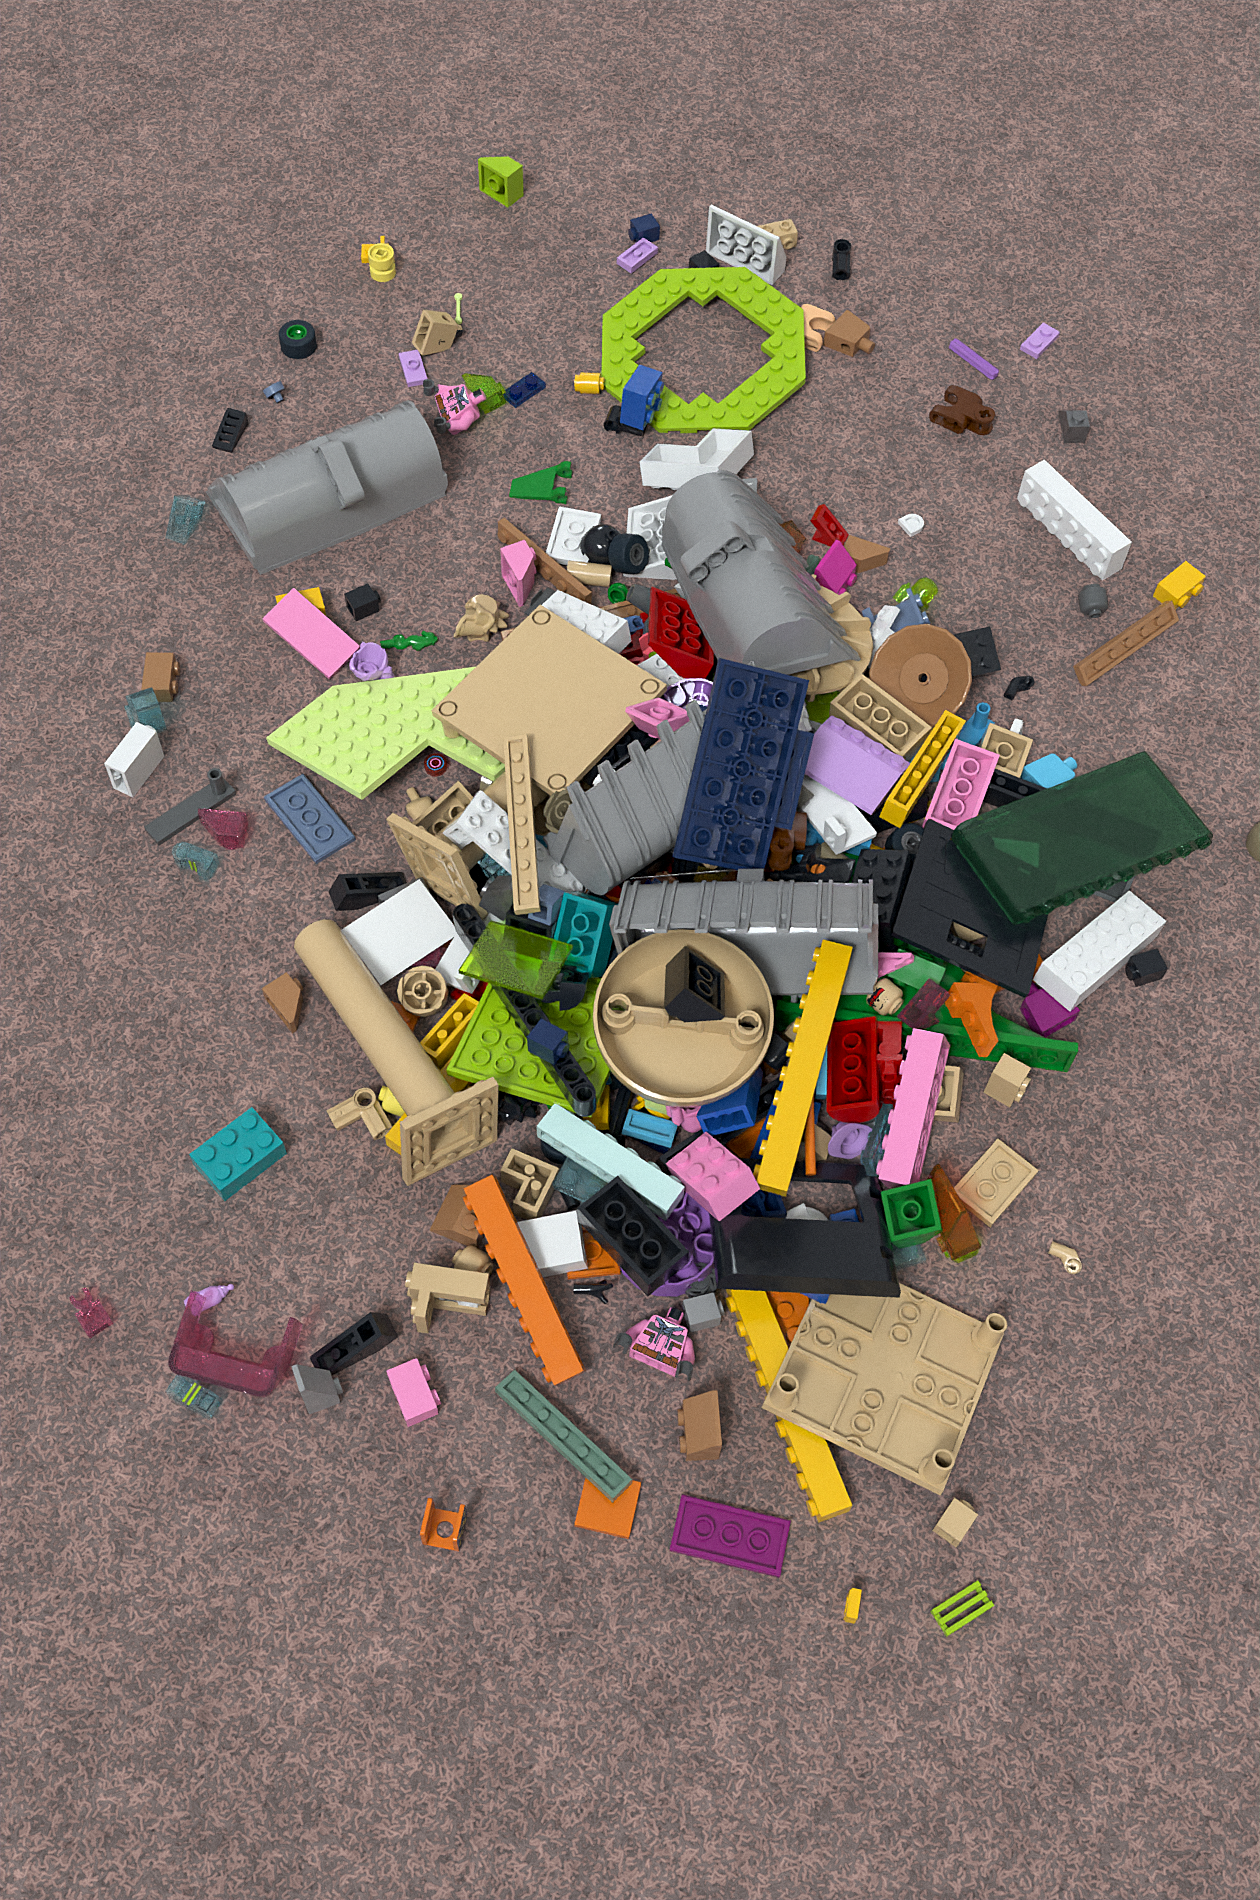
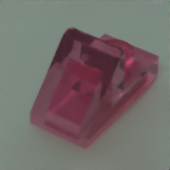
(922, 1007)

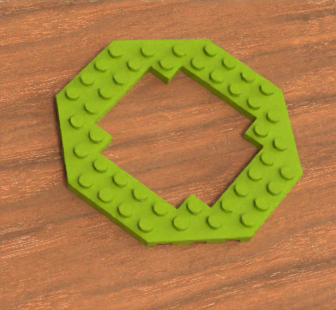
(745, 293)

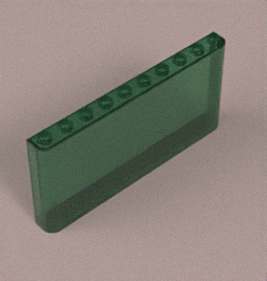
(1080, 837)

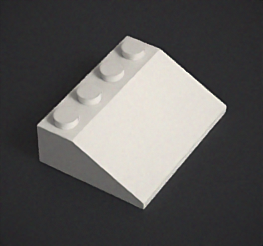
(744, 245)
(647, 522)

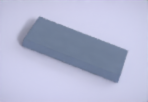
(309, 818)

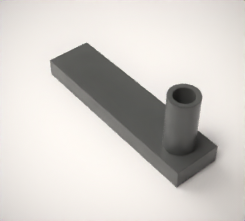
(187, 811)

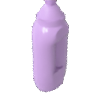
(213, 1295)

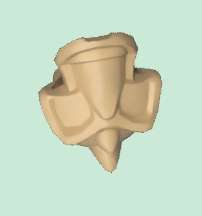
(481, 618)

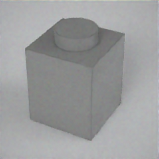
(702, 1312)

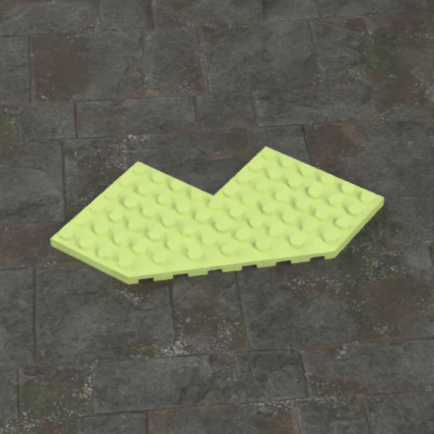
(374, 728)

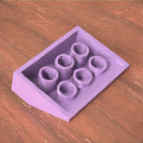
(853, 765)

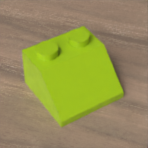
(501, 179)

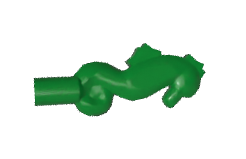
(416, 641)

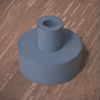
(274, 390)

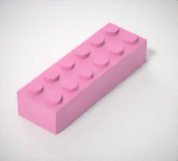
(914, 1108)

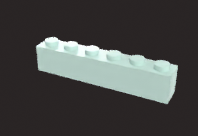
(608, 1159)

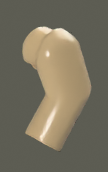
(1068, 1257)

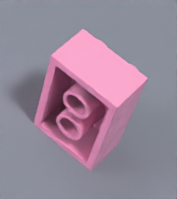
(713, 1176)

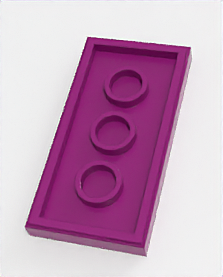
(730, 1536)

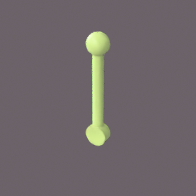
(458, 297)

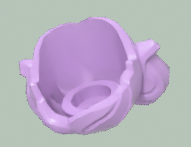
(371, 663)

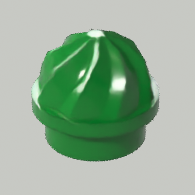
(617, 593)

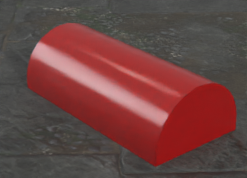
(853, 1070)

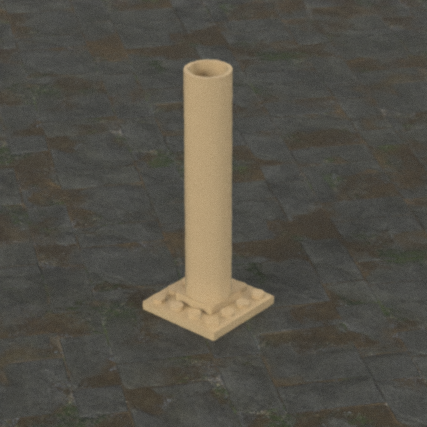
(442, 862)
(439, 1123)

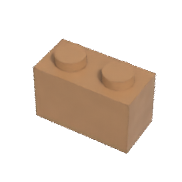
(160, 674)

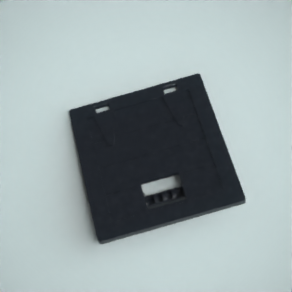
(947, 890)

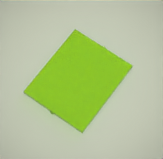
(516, 959)

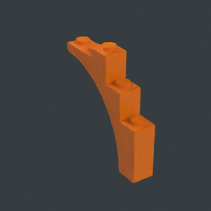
(972, 1003)

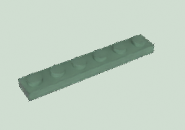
(563, 1436)

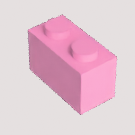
(413, 1392)

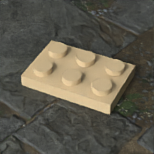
(994, 1182)

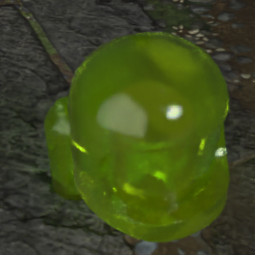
(923, 586)

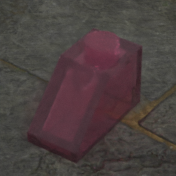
(225, 827)

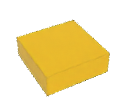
(852, 1605)

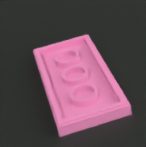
(311, 633)

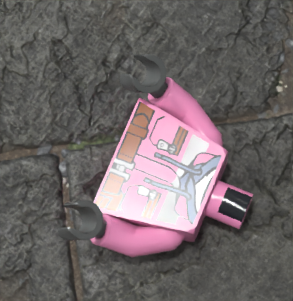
(455, 404)
(660, 1344)

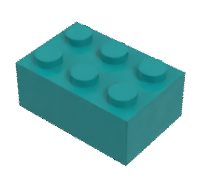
(586, 926)
(238, 1154)

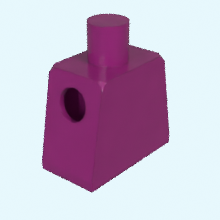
(1045, 1013)

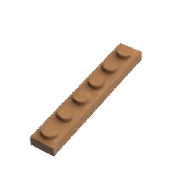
(545, 564)
(1126, 643)

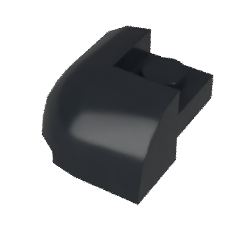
(567, 988)

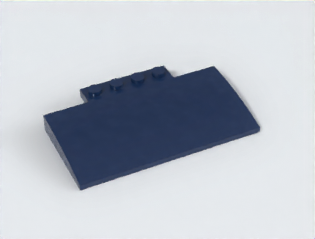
(745, 767)

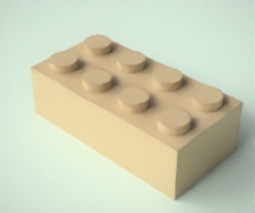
(880, 717)

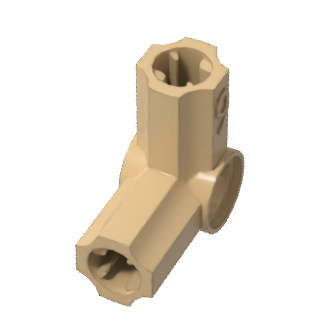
(351, 1111)

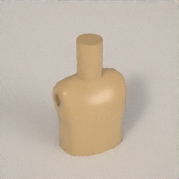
(417, 804)

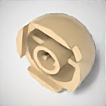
(423, 991)

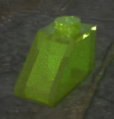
(491, 389)

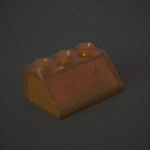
(958, 1232)

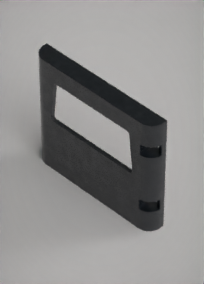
(809, 1253)

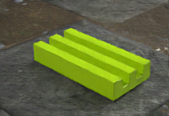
(982, 1595)

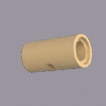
(591, 573)

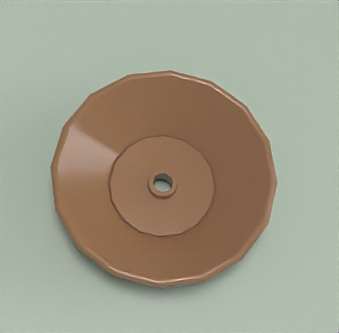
(923, 651)

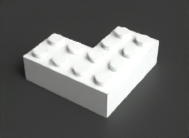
(676, 464)
(595, 622)

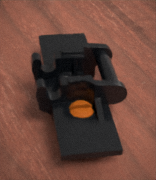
(813, 868)

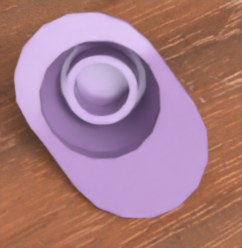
(848, 1139)

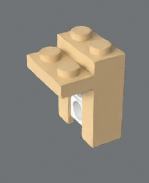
(445, 1290)

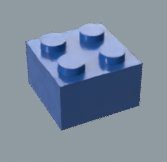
(641, 397)

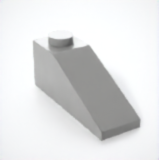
(317, 1387)

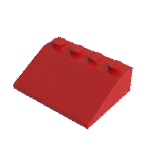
(677, 636)

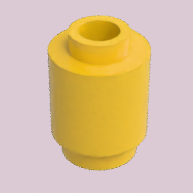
(589, 383)

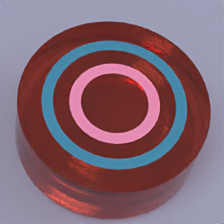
(435, 764)

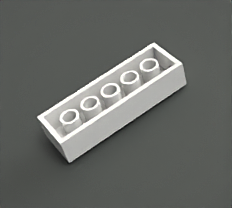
(1073, 520)
(1099, 950)

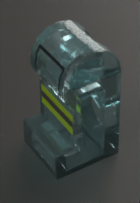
(195, 858)
(193, 1396)

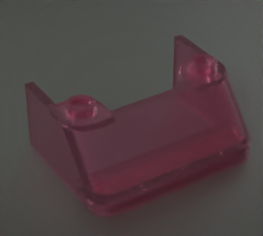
(193, 1356)

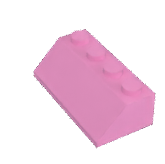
(962, 784)

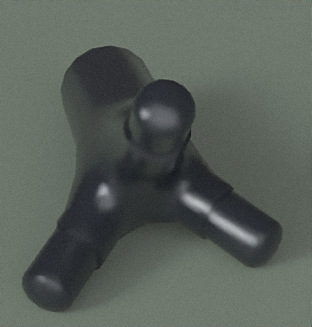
(593, 1289)

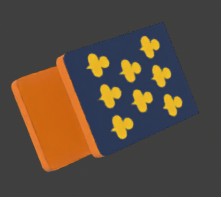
(434, 1517)

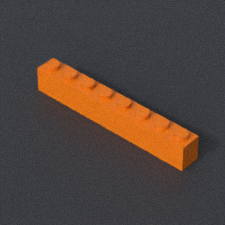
(524, 1281)

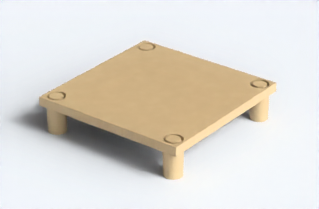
(557, 691)
(845, 1387)

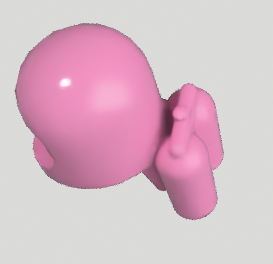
(685, 1117)

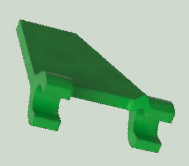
(541, 484)

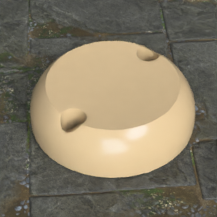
(660, 1053)

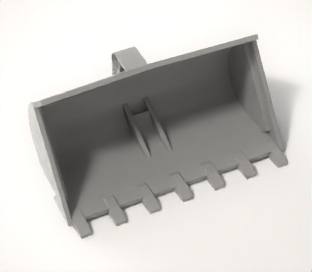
(331, 487)
(748, 579)
(632, 811)
(767, 920)

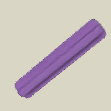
(974, 359)

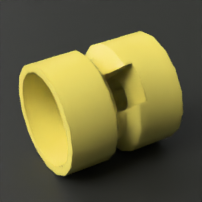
(381, 262)

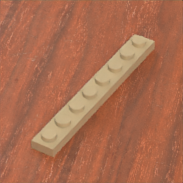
(521, 825)

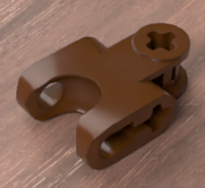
(964, 414)
(786, 841)

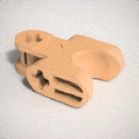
(815, 319)

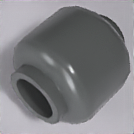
(1093, 600)

